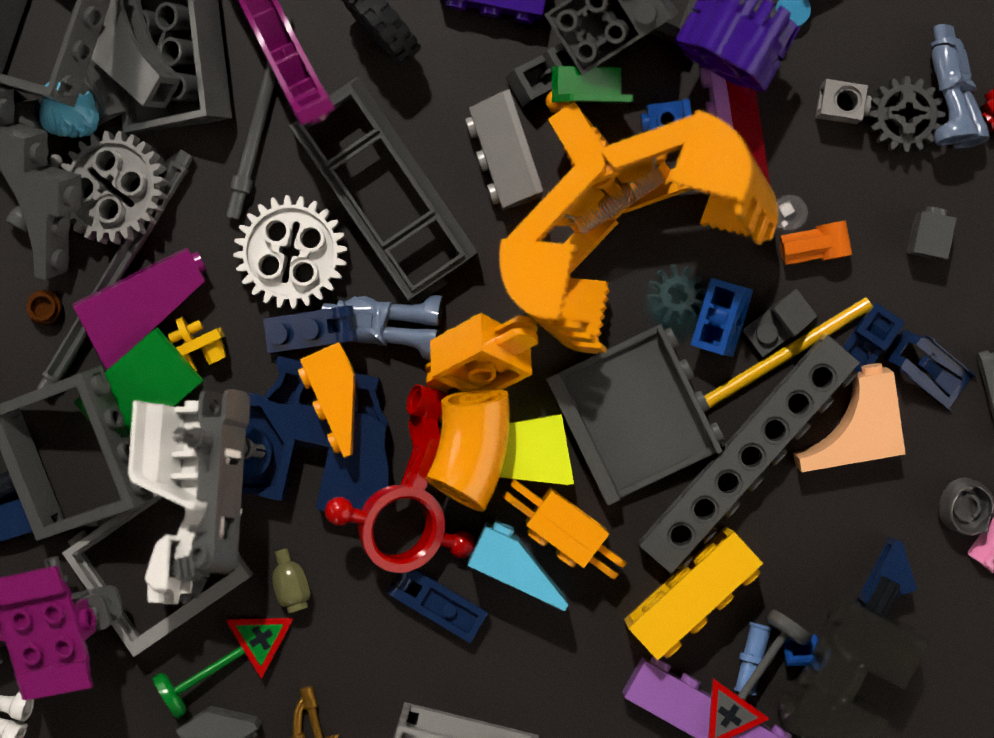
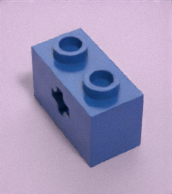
(721, 317)

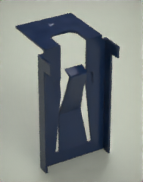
(948, 382)

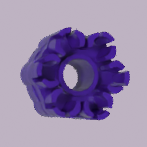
(737, 40)

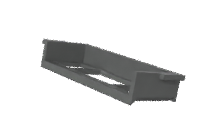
(438, 209)

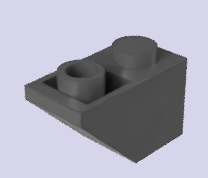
(220, 723)

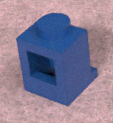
(653, 113)

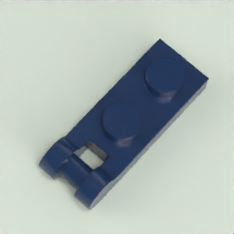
(309, 329)
(439, 604)

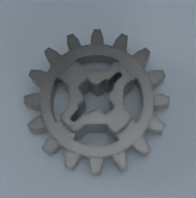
(905, 100)

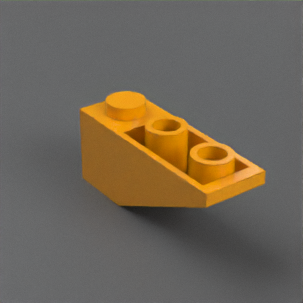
(334, 386)

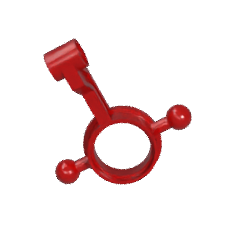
(426, 412)

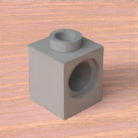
(827, 101)

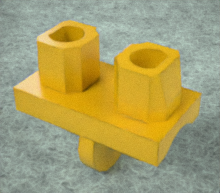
(209, 343)

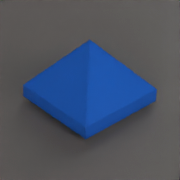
(799, 655)

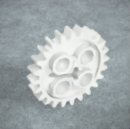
(259, 246)

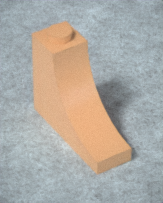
(867, 430)

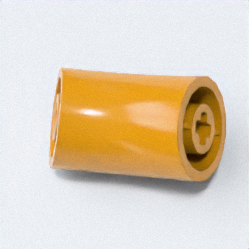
(471, 446)

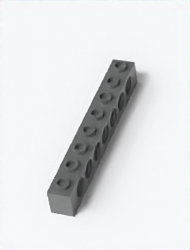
(841, 371)

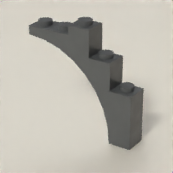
(131, 56)
(42, 191)

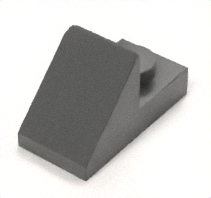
(779, 323)

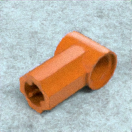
(823, 243)

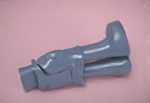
(952, 68)
(372, 318)

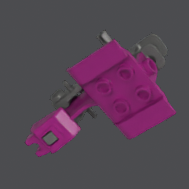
(49, 627)

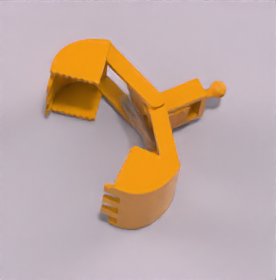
(600, 191)

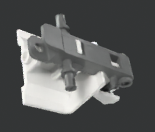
(197, 462)

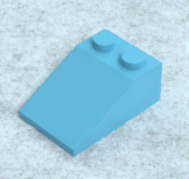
(510, 561)

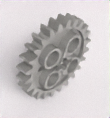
(131, 162)

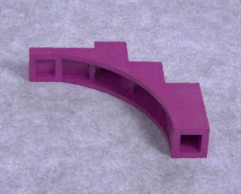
(287, 60)

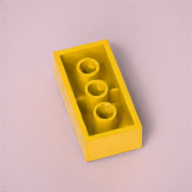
(693, 593)

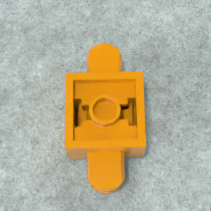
(482, 354)
(566, 528)

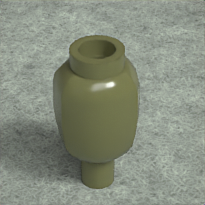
(290, 583)

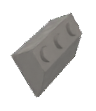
(504, 151)

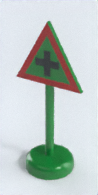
(257, 639)

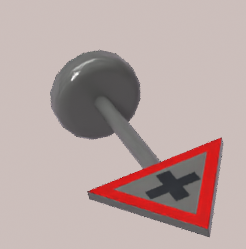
(731, 712)

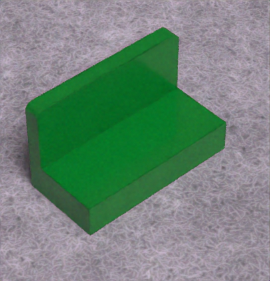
(595, 86)

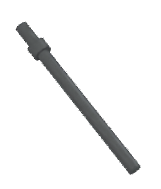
(241, 183)

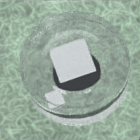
(791, 212)

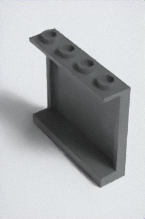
(636, 413)

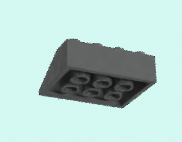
(192, 45)

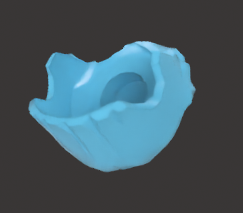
(69, 120)

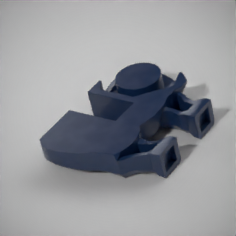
(284, 422)

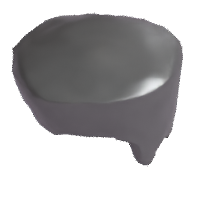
(966, 506)

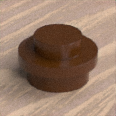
(43, 307)

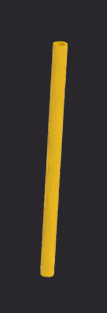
(787, 352)

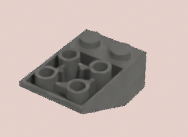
(602, 28)

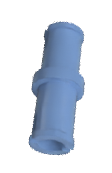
(753, 654)

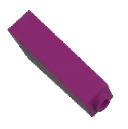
(133, 306)

